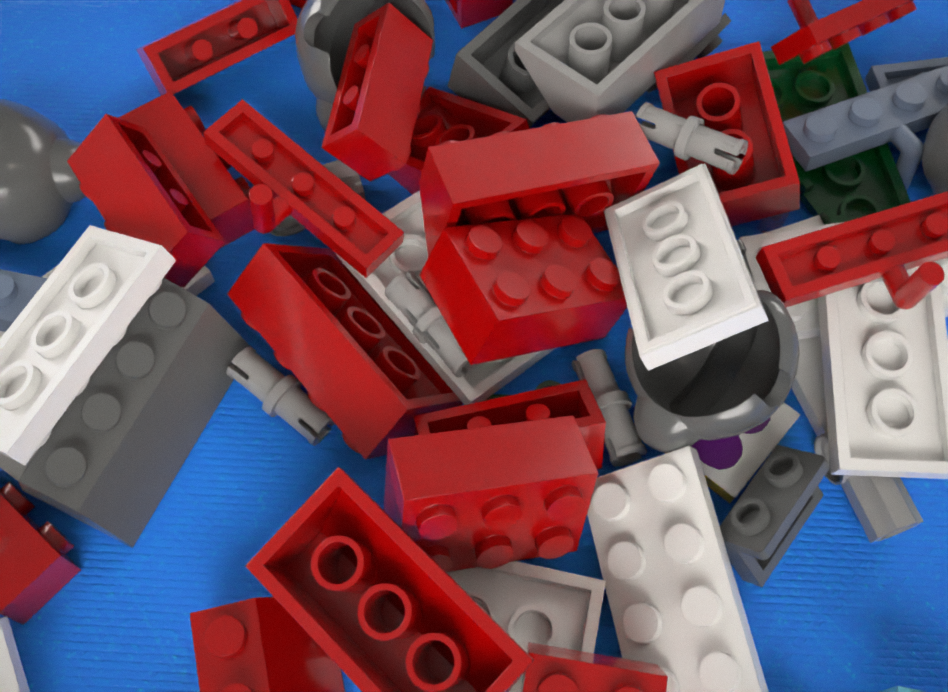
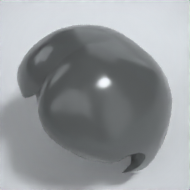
(324, 38)
(34, 174)
(718, 387)

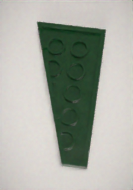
(851, 185)

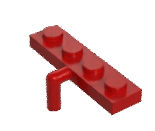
(836, 29)
(300, 186)
(864, 251)

